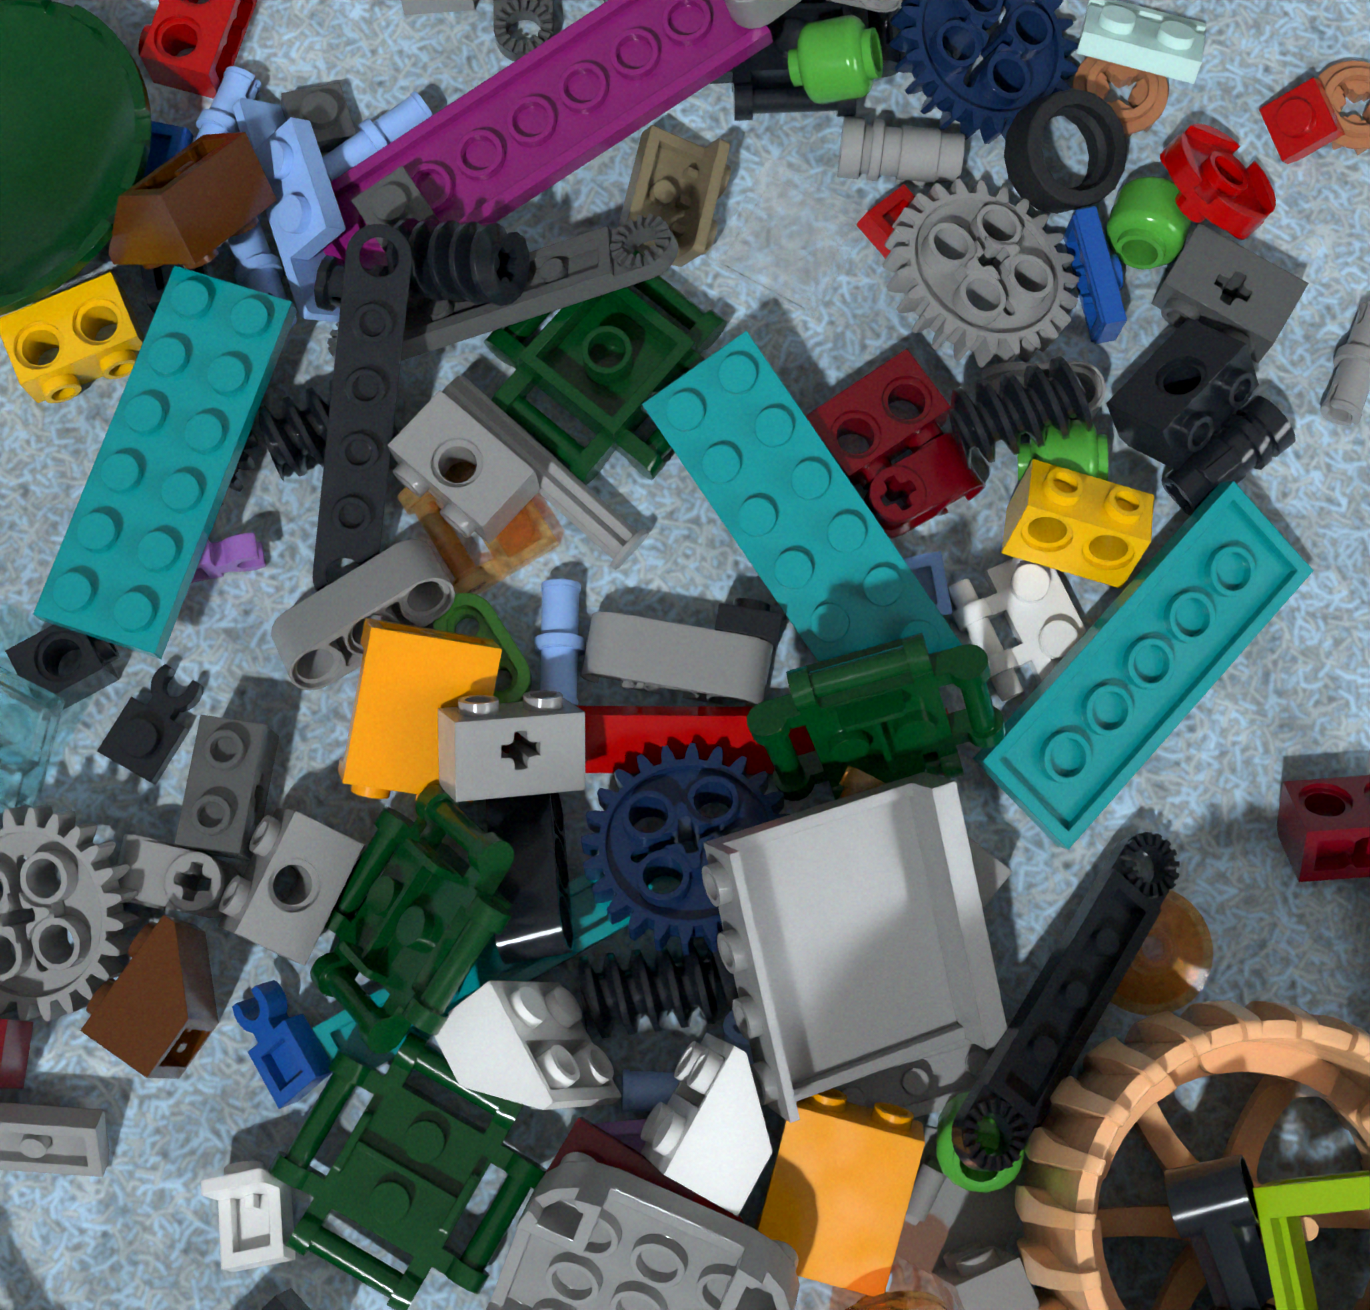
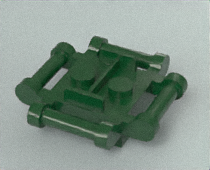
(601, 367)
(878, 715)
(419, 920)
(405, 1173)

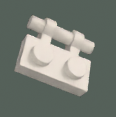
(1036, 612)

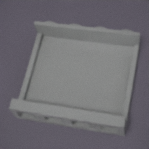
(854, 937)

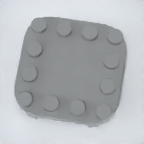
(626, 1244)

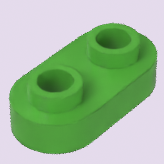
(490, 626)

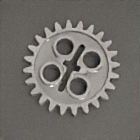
(980, 273)
(41, 910)

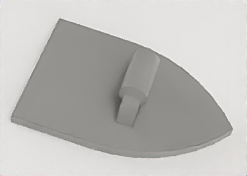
(948, 1216)

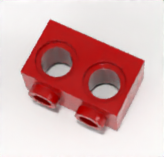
(209, 27)

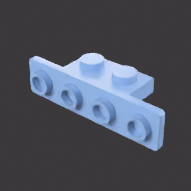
(305, 208)

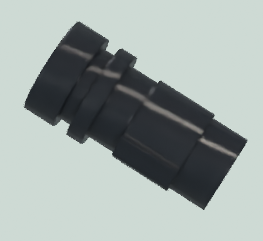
(1244, 443)

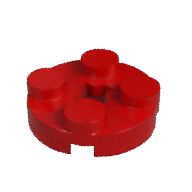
(1216, 183)

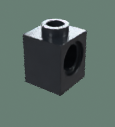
(40, 656)

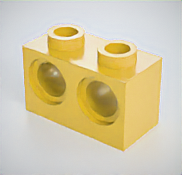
(71, 324)
(1078, 524)

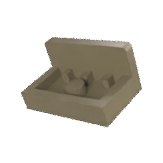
(680, 186)

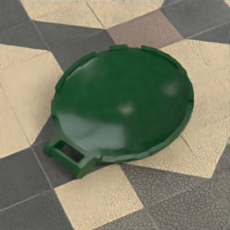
(68, 142)

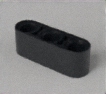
(537, 878)

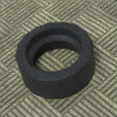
(1104, 144)

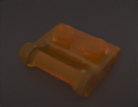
(515, 547)

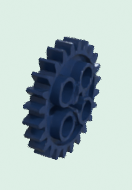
(1022, 67)
(674, 794)

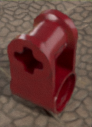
(926, 485)

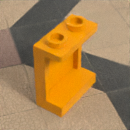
(397, 699)
(843, 1189)

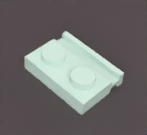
(1142, 39)

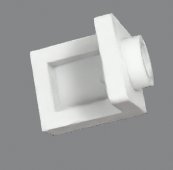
(252, 1216)

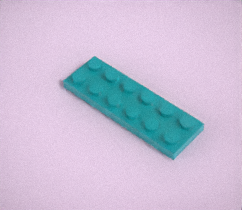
(166, 462)
(792, 507)
(1144, 664)

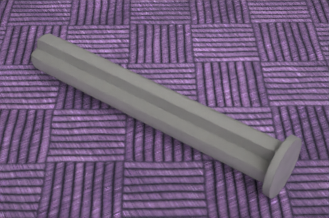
(555, 481)

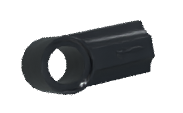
(1219, 1214)

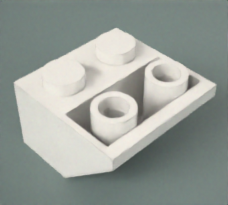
(526, 1047)
(711, 1127)

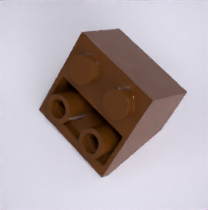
(191, 204)
(160, 1002)

